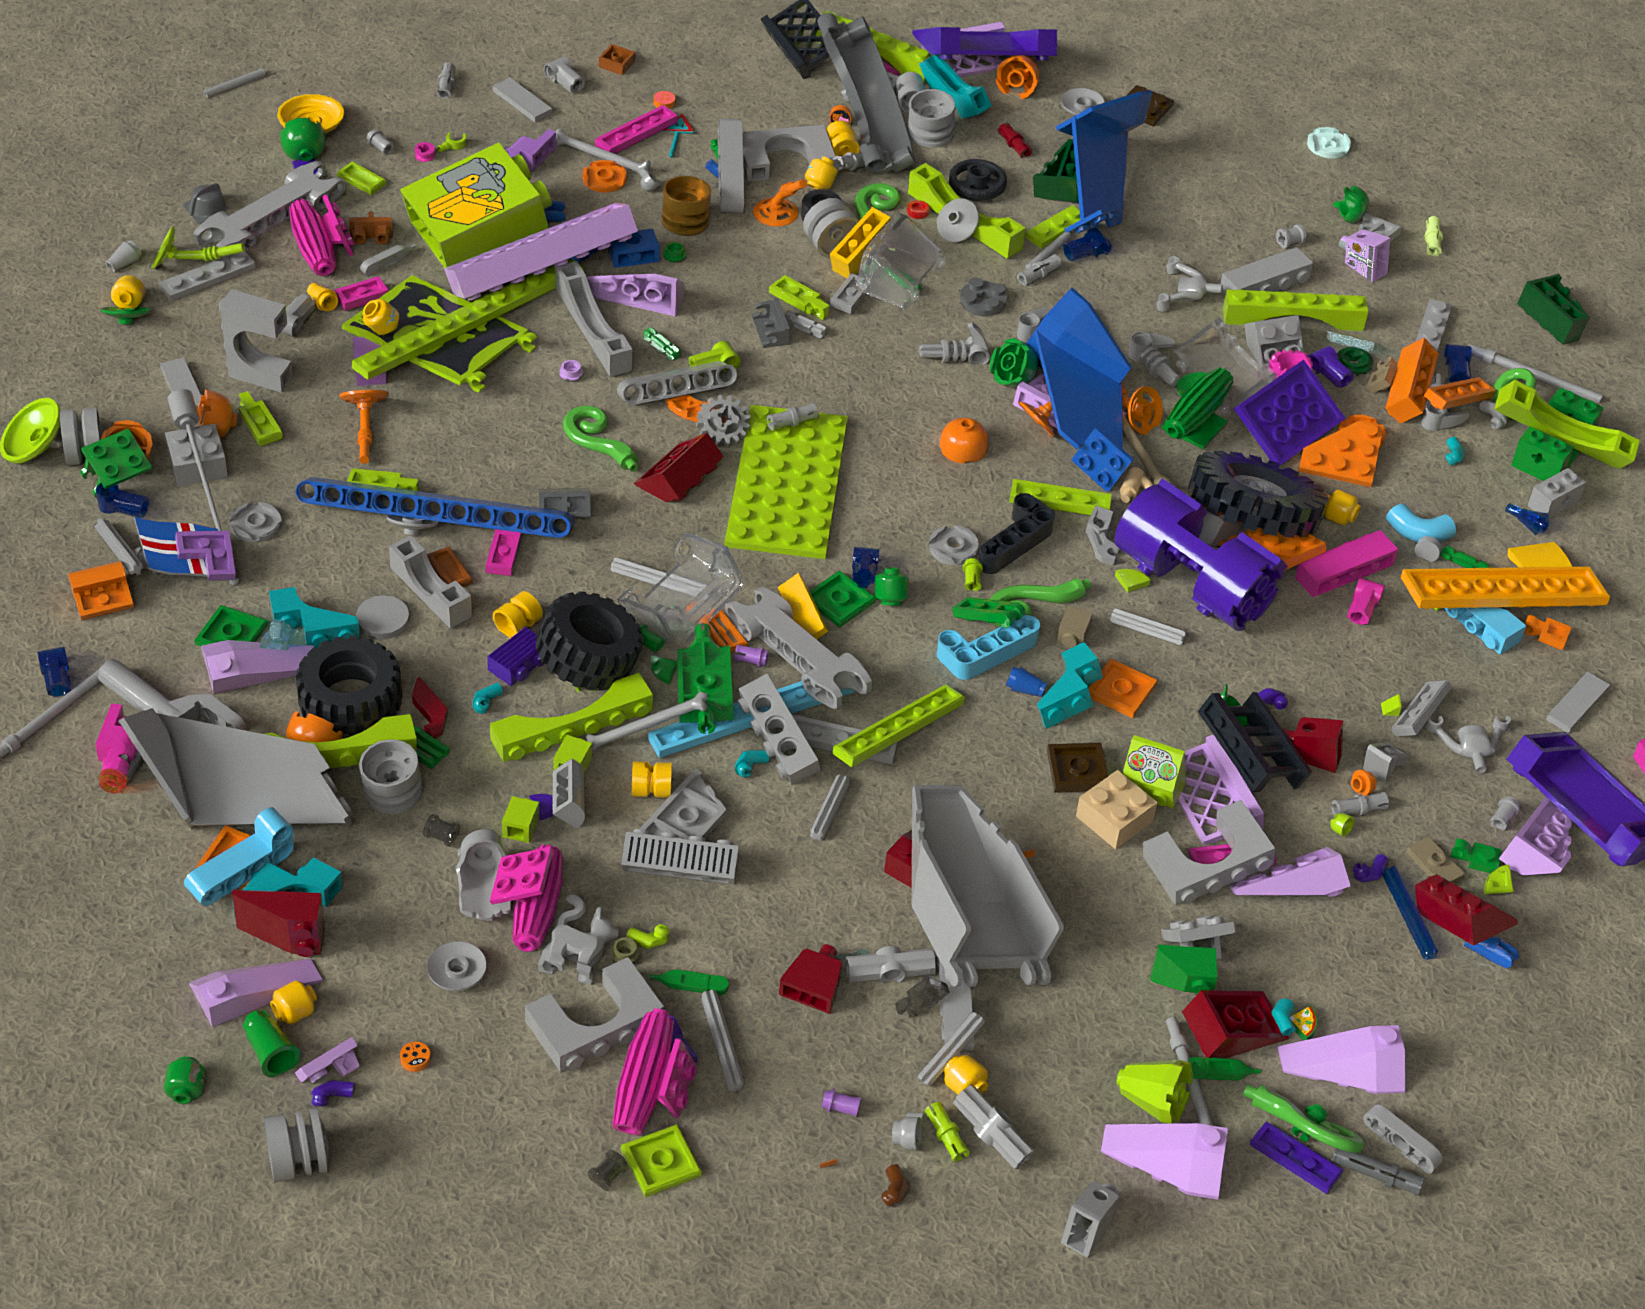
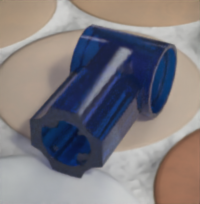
(1092, 243)
(1458, 361)
(116, 500)
(864, 565)
(54, 668)

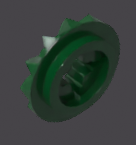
(1354, 354)

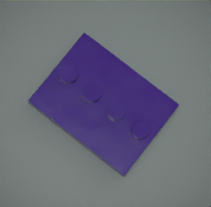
(1289, 413)

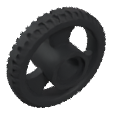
(978, 179)

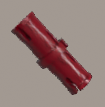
(1014, 140)

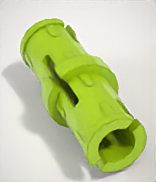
(947, 1131)

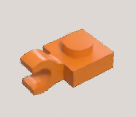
(1550, 632)

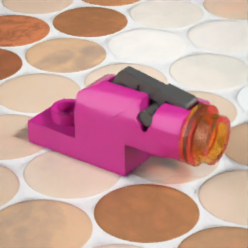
(116, 751)

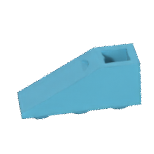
(1493, 625)

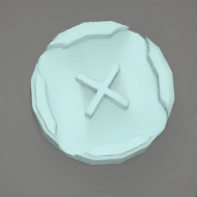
(1329, 142)

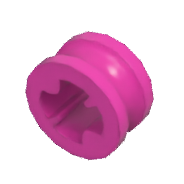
(424, 152)

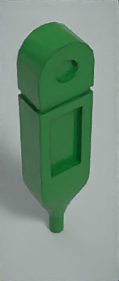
(692, 981)
(1220, 1069)

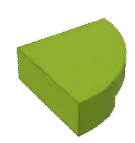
(1132, 579)
(1499, 881)

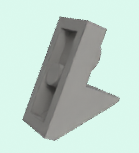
(1382, 759)

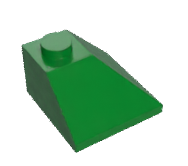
(1185, 968)

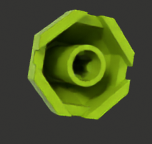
(1157, 1087)

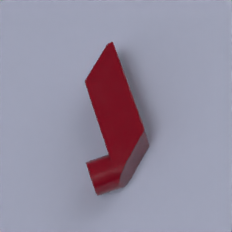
(430, 707)

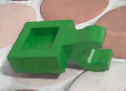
(1480, 856)

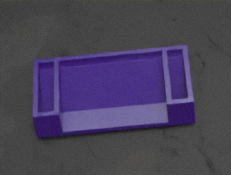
(952, 41)
(1584, 793)

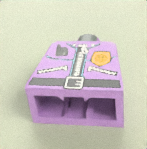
(1367, 253)

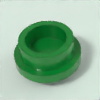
(674, 252)

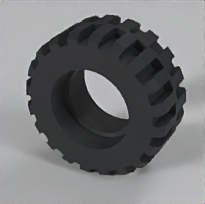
(588, 640)
(343, 661)

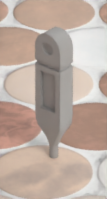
(385, 259)

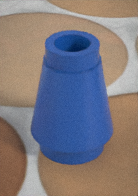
(1025, 682)

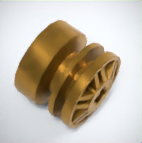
(686, 205)

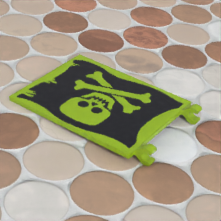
(458, 358)

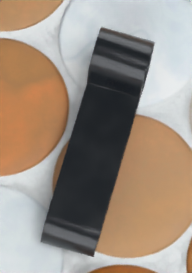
(1031, 526)

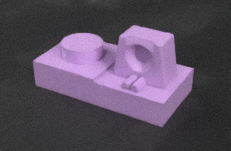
(341, 1057)

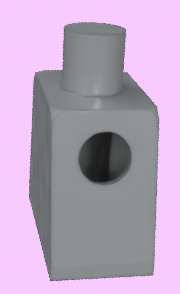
(1097, 1204)

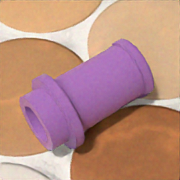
(752, 656)
(840, 1102)

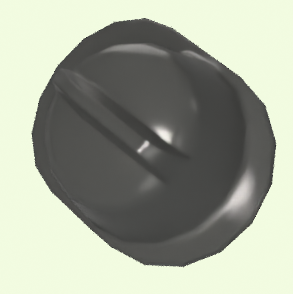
(205, 202)

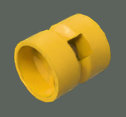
(842, 138)
(520, 613)
(651, 779)

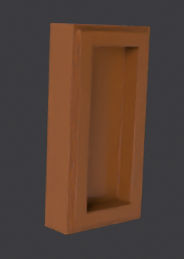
(449, 567)

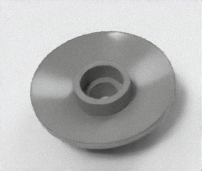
(1080, 99)
(963, 225)
(411, 525)
(456, 956)

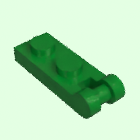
(989, 611)

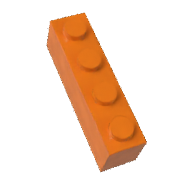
(1412, 380)

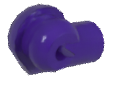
(1272, 696)
(1371, 873)
(331, 1088)

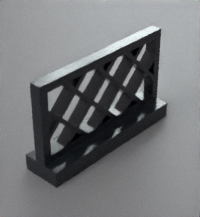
(786, 43)

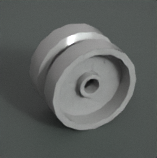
(828, 224)
(78, 436)

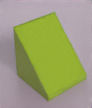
(1392, 706)

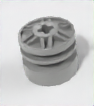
(931, 118)
(391, 776)
(296, 1144)

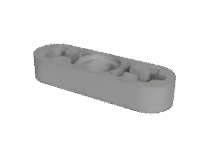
(1391, 1128)

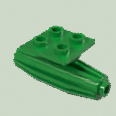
(1194, 413)

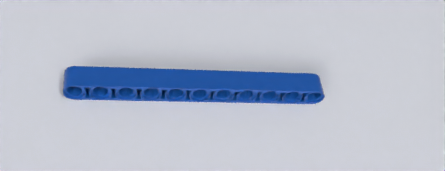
(423, 511)

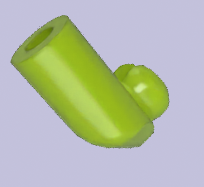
(652, 939)

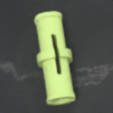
(1433, 236)

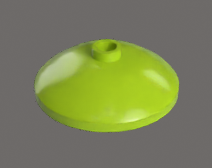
(31, 431)

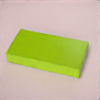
(361, 178)

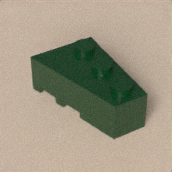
(1058, 177)
(1554, 308)

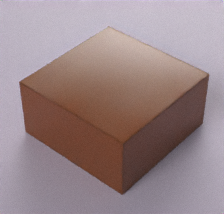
(616, 59)

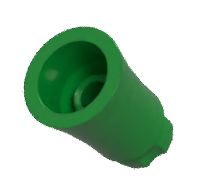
(270, 1044)

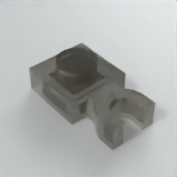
(924, 994)

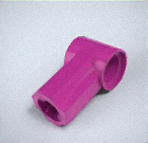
(1364, 601)

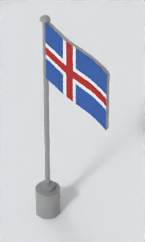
(159, 537)

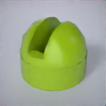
(1342, 824)

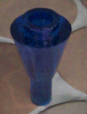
(1533, 520)

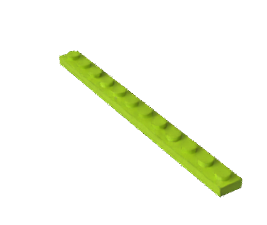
(455, 323)

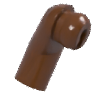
(897, 1189)

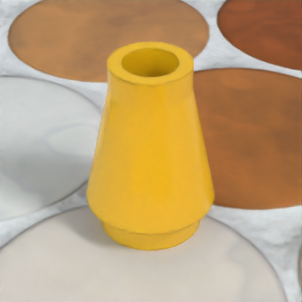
(323, 297)

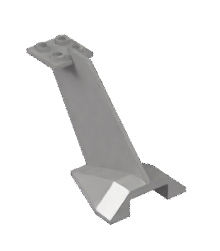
(234, 773)

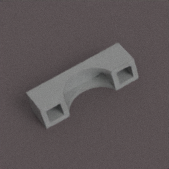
(412, 565)

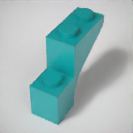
(940, 76)
(316, 622)
(1070, 692)
(312, 878)

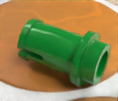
(651, 639)
(1316, 1114)

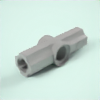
(890, 965)
(993, 1126)

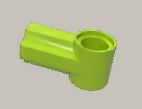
(720, 352)

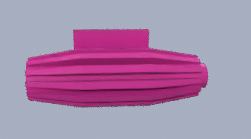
(318, 234)
(535, 884)
(652, 1074)

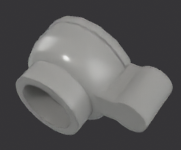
(908, 1130)

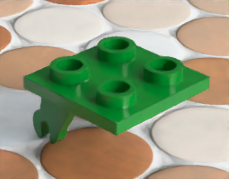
(114, 459)

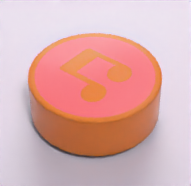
(664, 98)

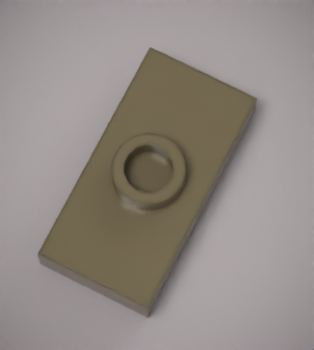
(1434, 860)

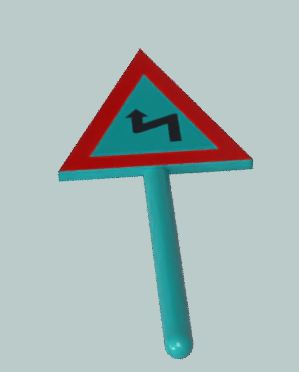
(681, 126)

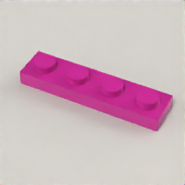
(636, 130)

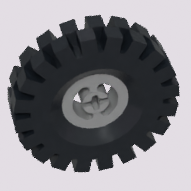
(1257, 494)

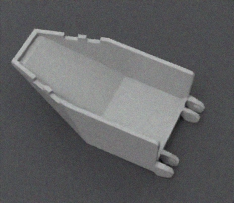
(976, 891)

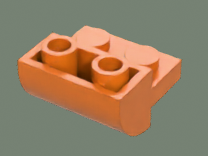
(100, 590)

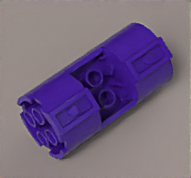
(1165, 529)

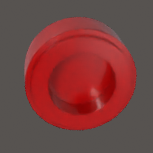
(918, 209)

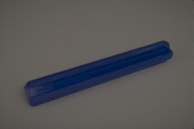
(1410, 913)

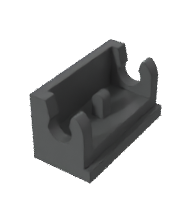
(771, 324)
(571, 500)

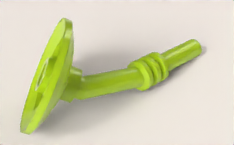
(170, 251)

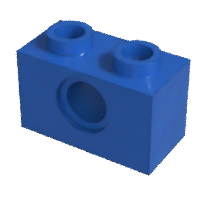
(638, 250)

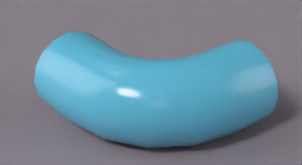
(1415, 527)

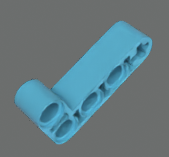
(973, 658)
(236, 866)

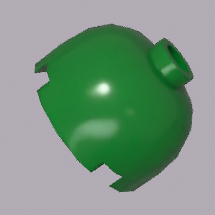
(302, 139)
(1013, 363)

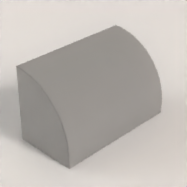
(569, 793)

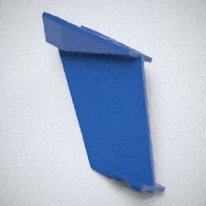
(1100, 157)
(1084, 385)

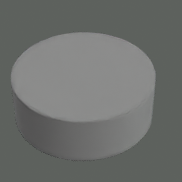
(1428, 548)

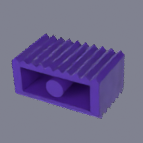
(515, 657)

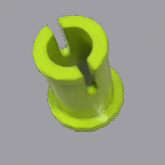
(972, 570)

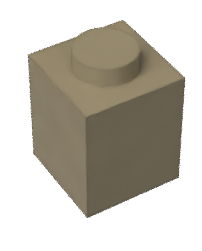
(1074, 626)

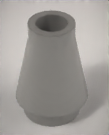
(125, 255)

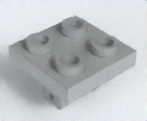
(1206, 927)

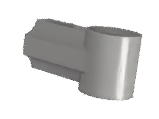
(562, 72)
(297, 313)

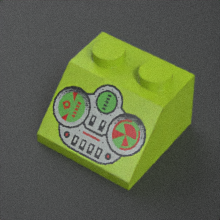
(1156, 770)

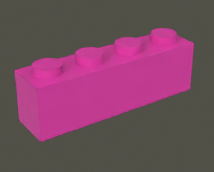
(1346, 563)

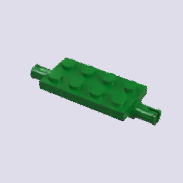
(708, 670)

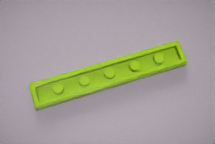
(898, 725)

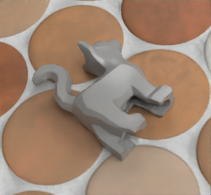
(577, 945)

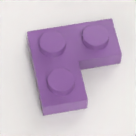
(211, 546)

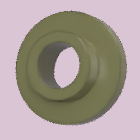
(624, 944)

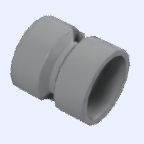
(907, 86)

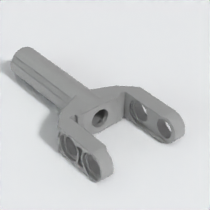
(144, 697)

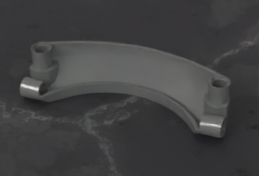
(877, 111)

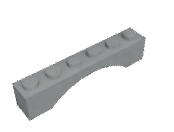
(607, 344)

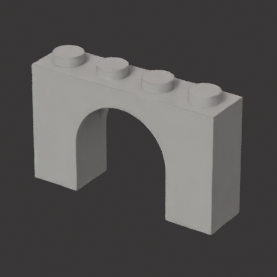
(806, 140)
(244, 361)
(1188, 880)
(573, 1043)

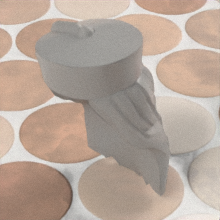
(477, 872)

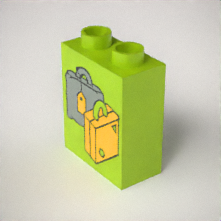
(477, 205)

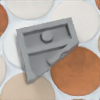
(1380, 226)

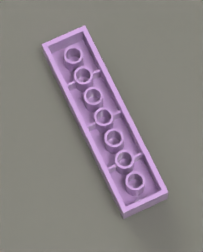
(541, 250)

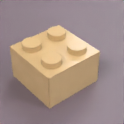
(1116, 809)

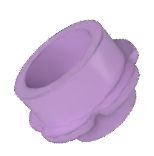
(571, 370)

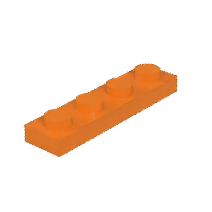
(1459, 393)

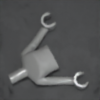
(1189, 288)
(1473, 740)

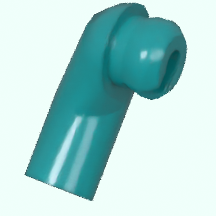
(1457, 451)
(483, 697)
(748, 759)
(1281, 1012)

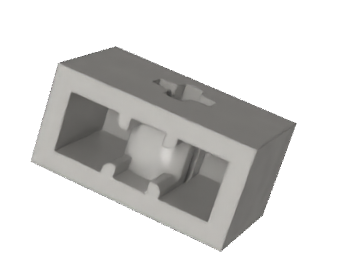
(1557, 493)

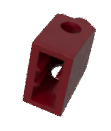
(1319, 742)
(813, 978)

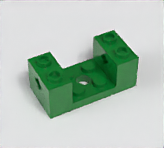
(1545, 455)

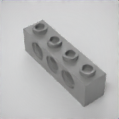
(763, 693)

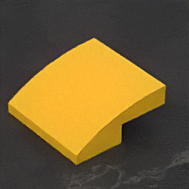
(1539, 555)

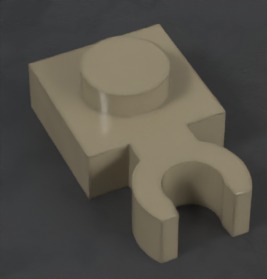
(1383, 376)

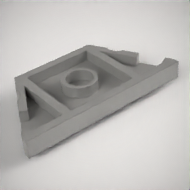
(688, 810)

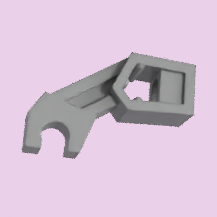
(1097, 531)

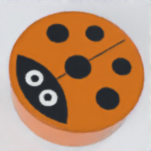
(415, 1056)

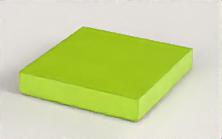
(661, 1160)

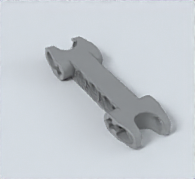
(271, 209)
(821, 669)

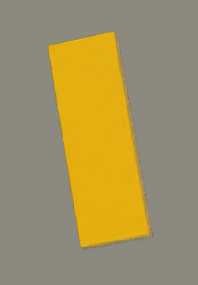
(803, 606)

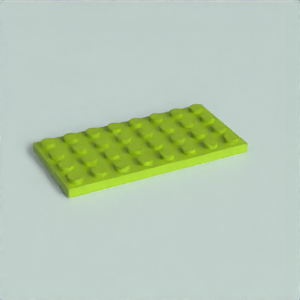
(786, 485)

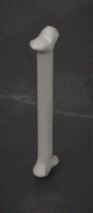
(563, 139)
(696, 703)

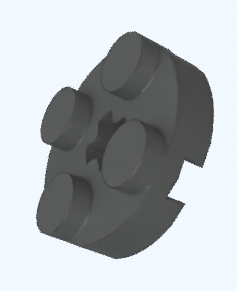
(977, 288)

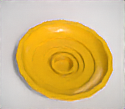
(312, 106)

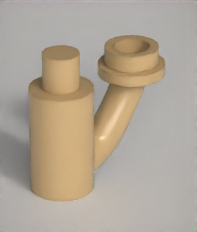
(1132, 483)

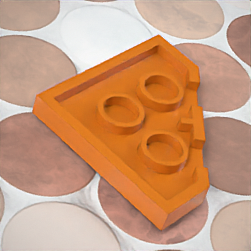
(1346, 454)

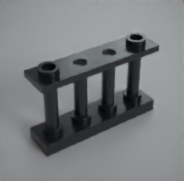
(1243, 752)

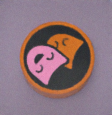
(840, 113)

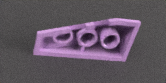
(642, 291)
(244, 663)
(1541, 842)
(1314, 874)
(242, 990)
(1358, 1058)
(1177, 1153)

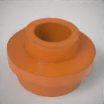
(1363, 782)

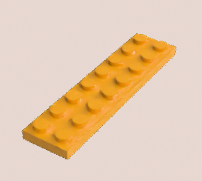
(1504, 587)

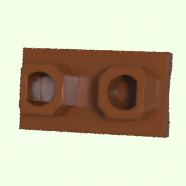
(371, 227)

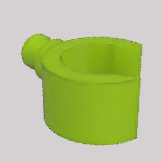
(451, 144)

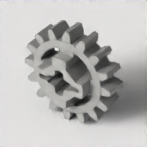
(735, 423)

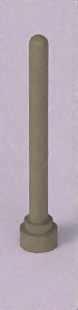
(1142, 452)

